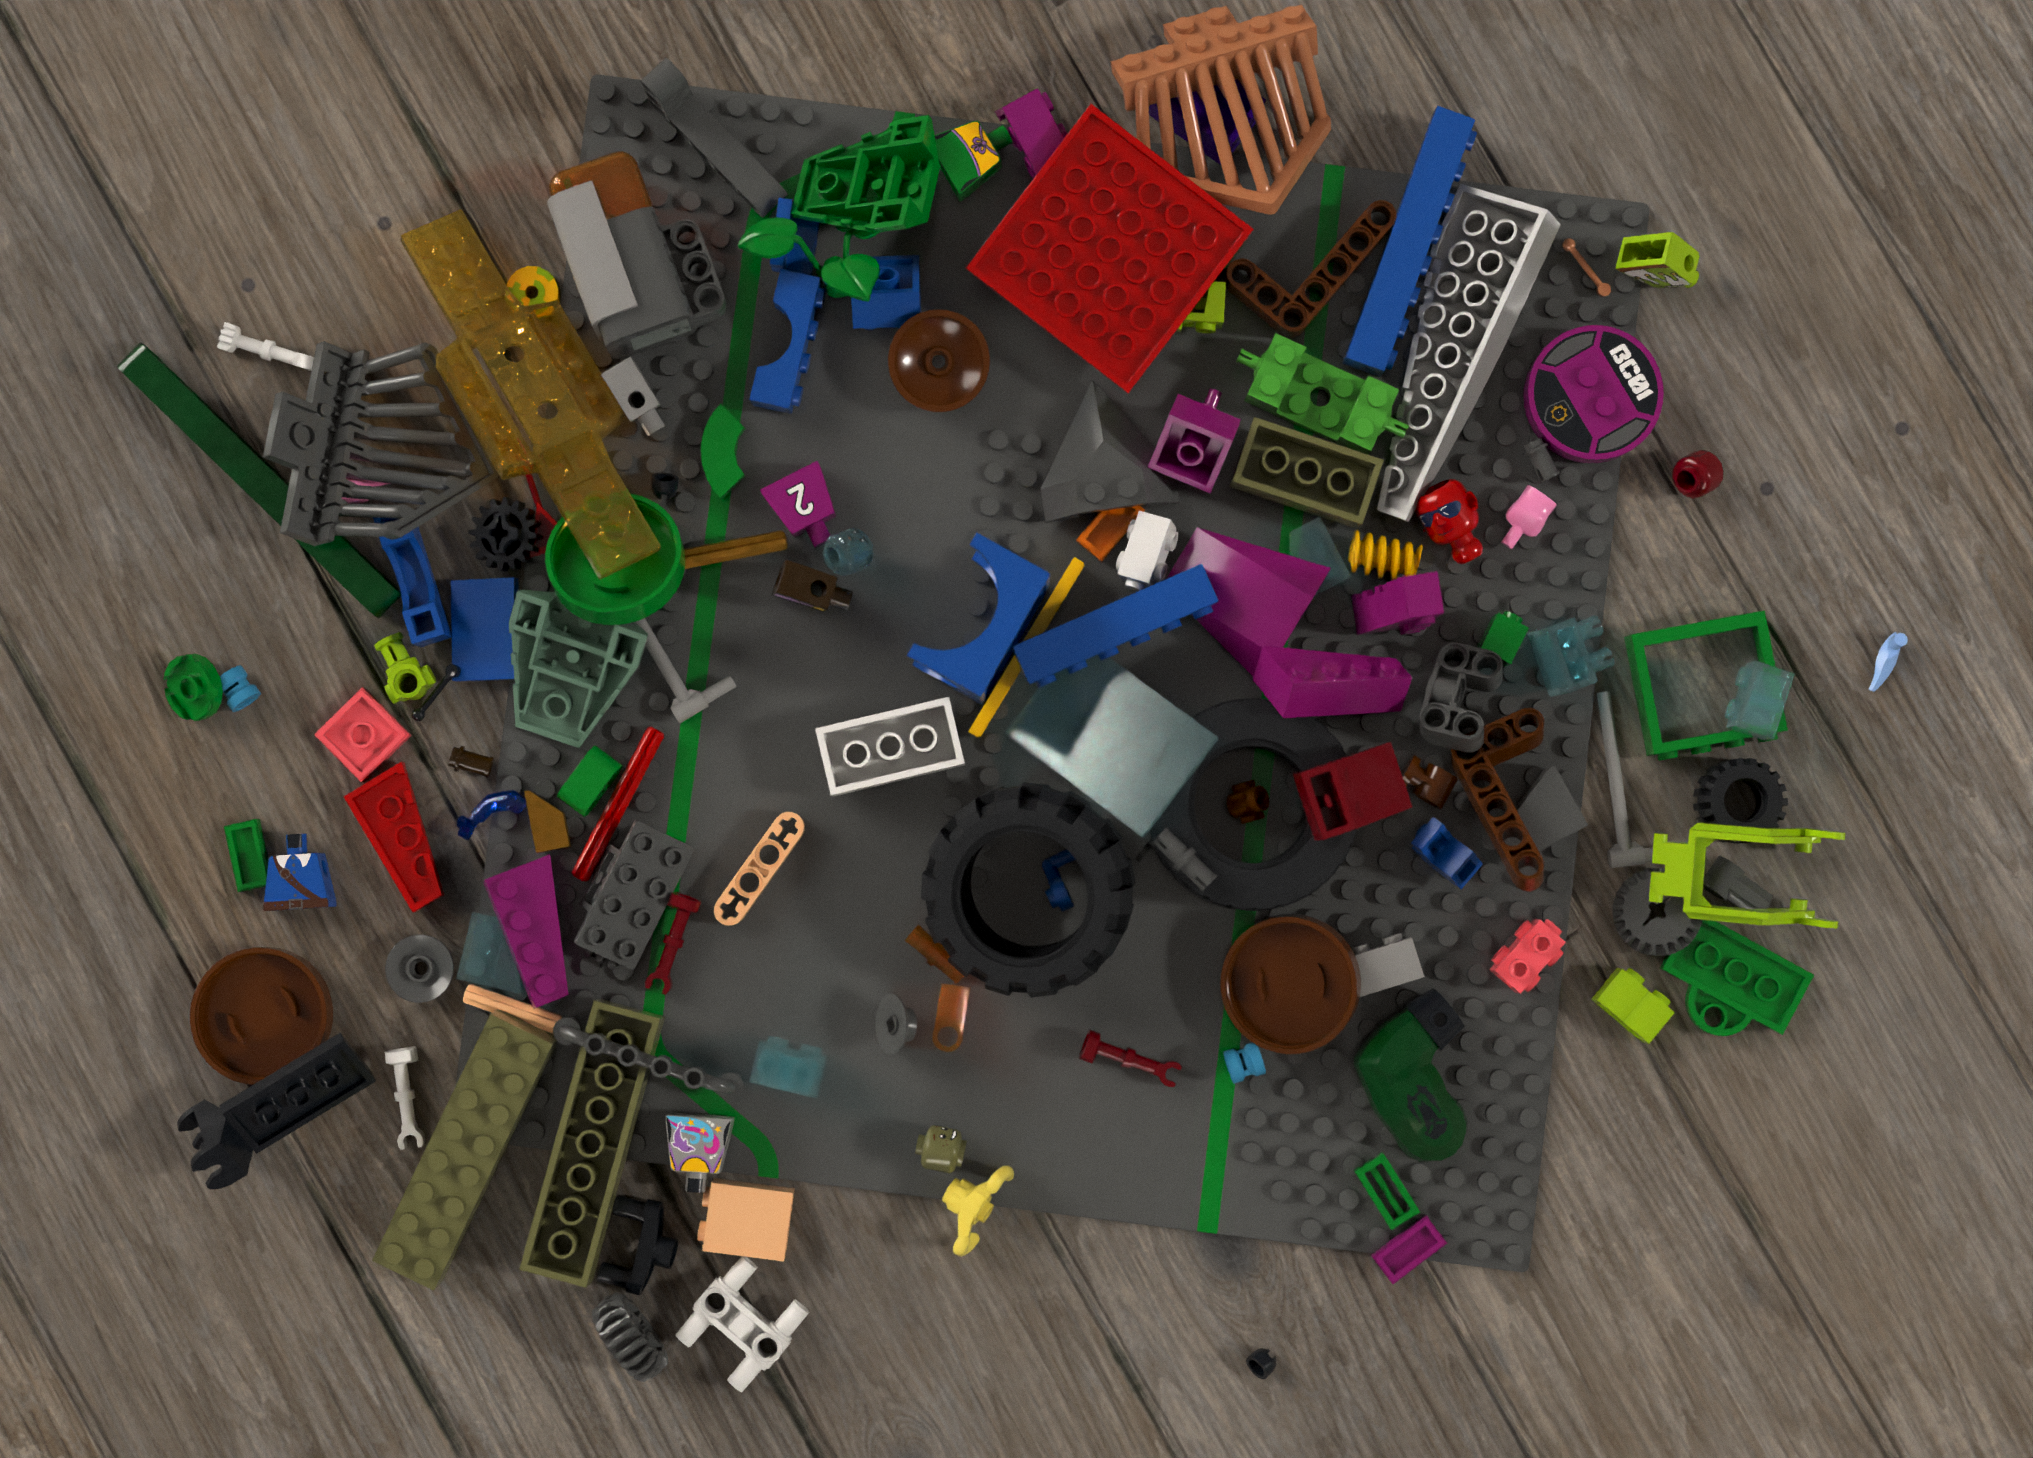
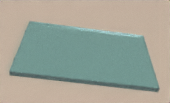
(1114, 740)

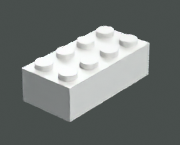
(890, 746)

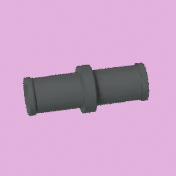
(1184, 859)

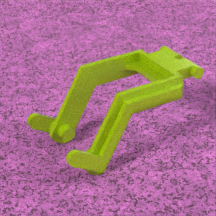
(1686, 870)

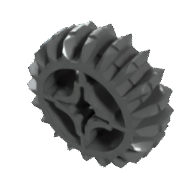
(630, 1337)

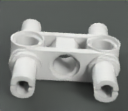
(742, 1323)

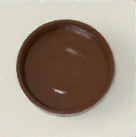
(1290, 983)
(259, 1012)

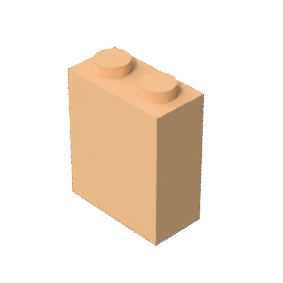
(746, 1219)

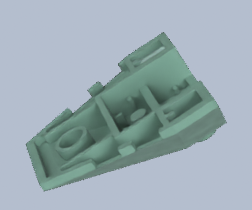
(567, 666)

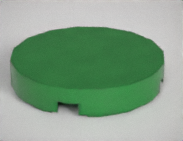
(193, 687)

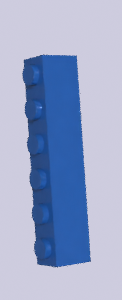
(1114, 625)

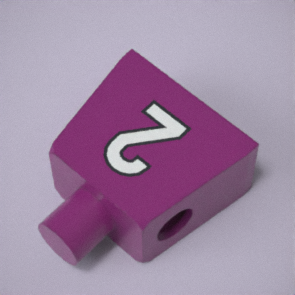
(803, 503)

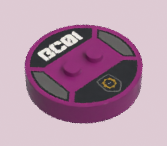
(1593, 394)

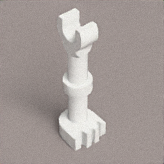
(232, 339)
(404, 1094)

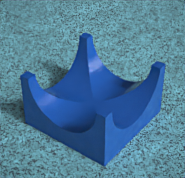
(978, 664)

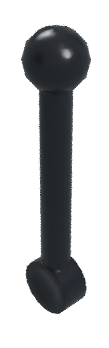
(452, 671)

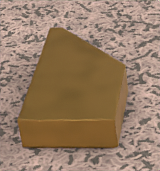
(547, 824)

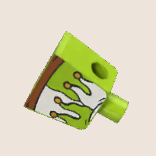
(1659, 260)

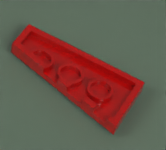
(396, 831)

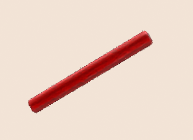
(617, 804)

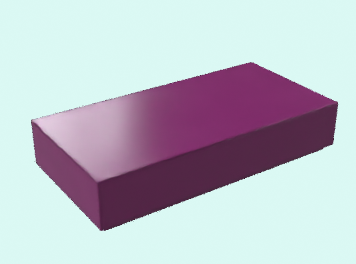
(1409, 1249)

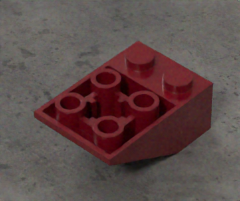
(1352, 791)

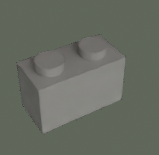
(1387, 964)

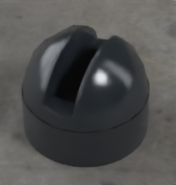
(664, 484)
(1261, 1363)

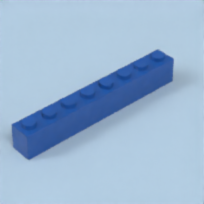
(1409, 242)

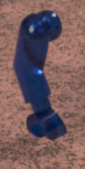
(490, 804)

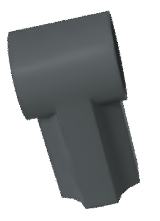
(1728, 883)

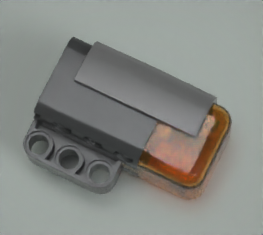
(624, 262)

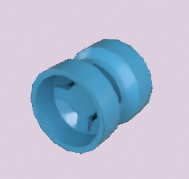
(238, 689)
(1244, 1062)

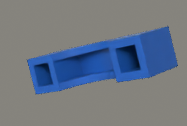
(778, 383)
(419, 592)

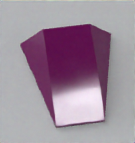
(1256, 591)

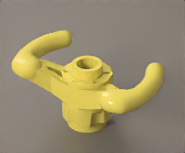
(973, 1205)

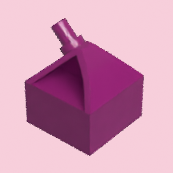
(1195, 441)

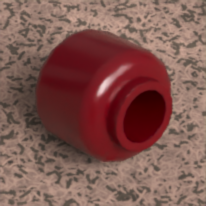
(1697, 474)

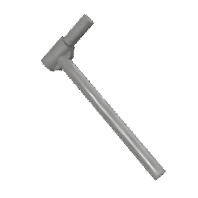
(687, 701)
(1624, 852)

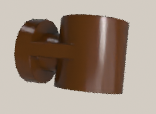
(1431, 784)

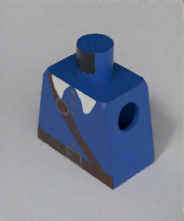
(298, 878)

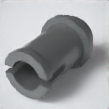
(1541, 459)

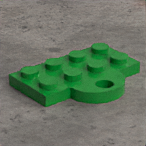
(1738, 980)

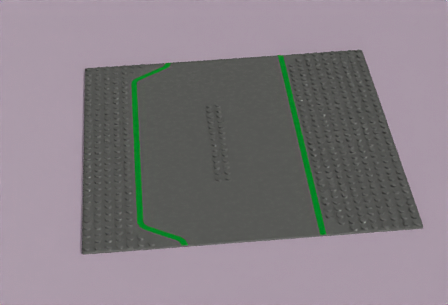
(834, 919)

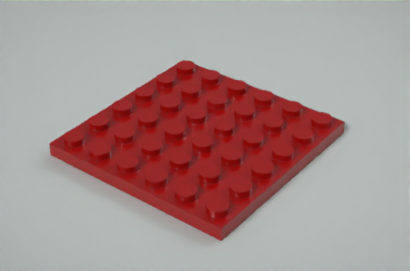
(1109, 248)

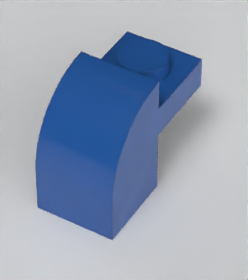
(1445, 853)

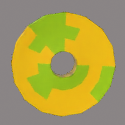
(536, 278)

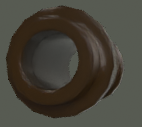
(470, 761)

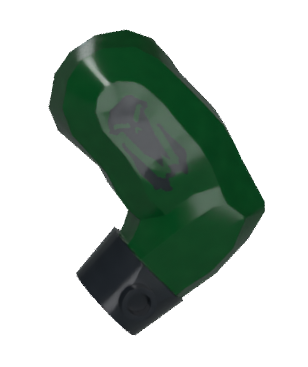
(1405, 1084)

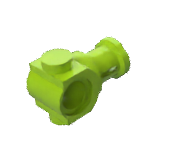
(401, 667)

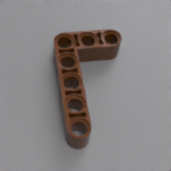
(1320, 277)
(1495, 795)

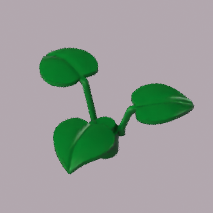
(842, 277)

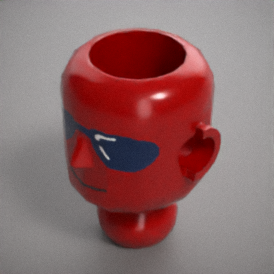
(1449, 517)

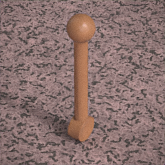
(1603, 289)

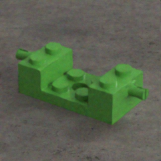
(1356, 407)

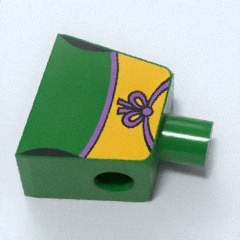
(970, 156)

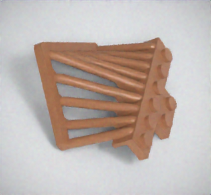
(1215, 51)

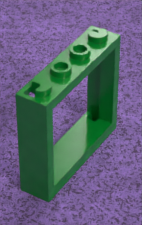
(1643, 690)

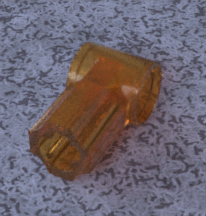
(951, 1013)

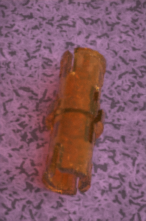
(933, 952)

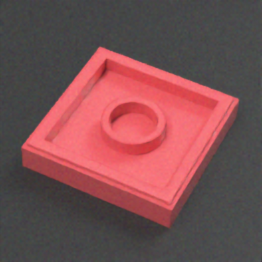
(362, 735)

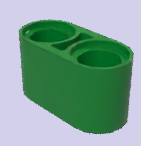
(589, 781)

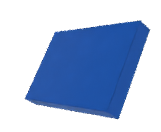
(482, 628)

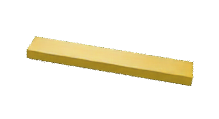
(1037, 628)

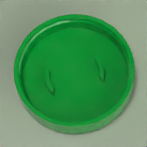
(628, 593)

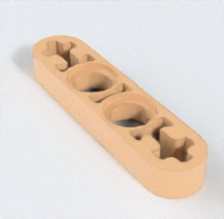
(763, 871)

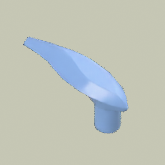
(1887, 658)

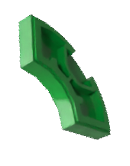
(719, 451)

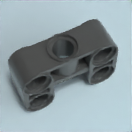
(1446, 692)

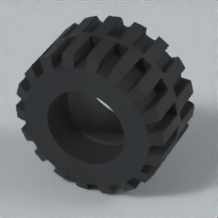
(1756, 775)

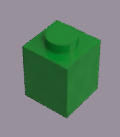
(1504, 636)

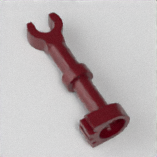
(684, 905)
(1093, 1045)

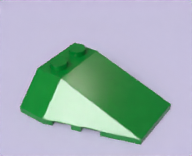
(874, 183)

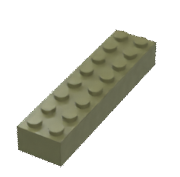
(465, 1149)
(590, 1149)

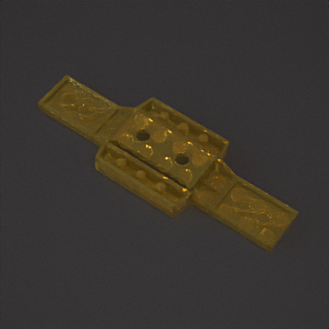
(554, 370)

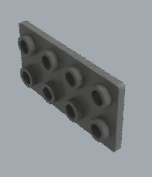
(631, 893)

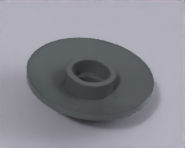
(403, 973)

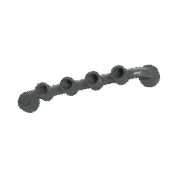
(570, 1031)

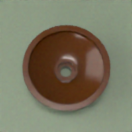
(957, 342)

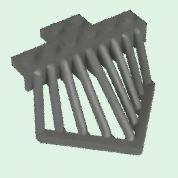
(318, 442)

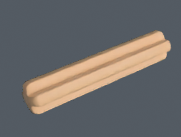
(491, 1001)

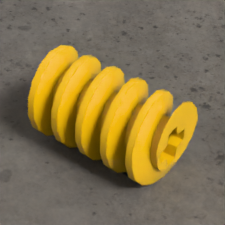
(1383, 557)

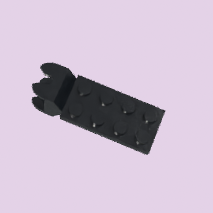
(272, 1109)

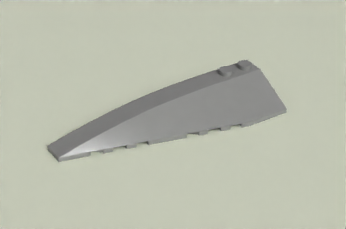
(1469, 308)

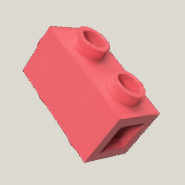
(1534, 948)

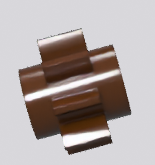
(1248, 801)

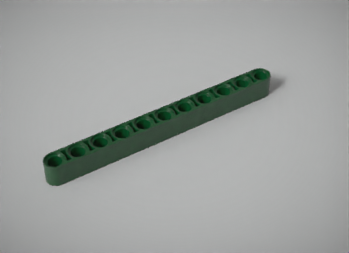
(251, 473)

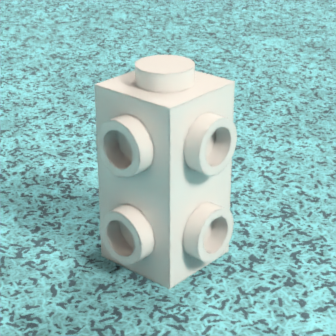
(1146, 551)

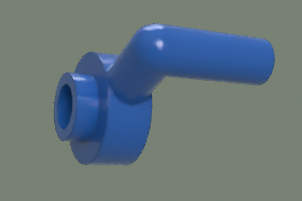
(1058, 893)

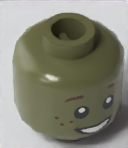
(941, 1149)

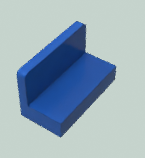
(808, 231)

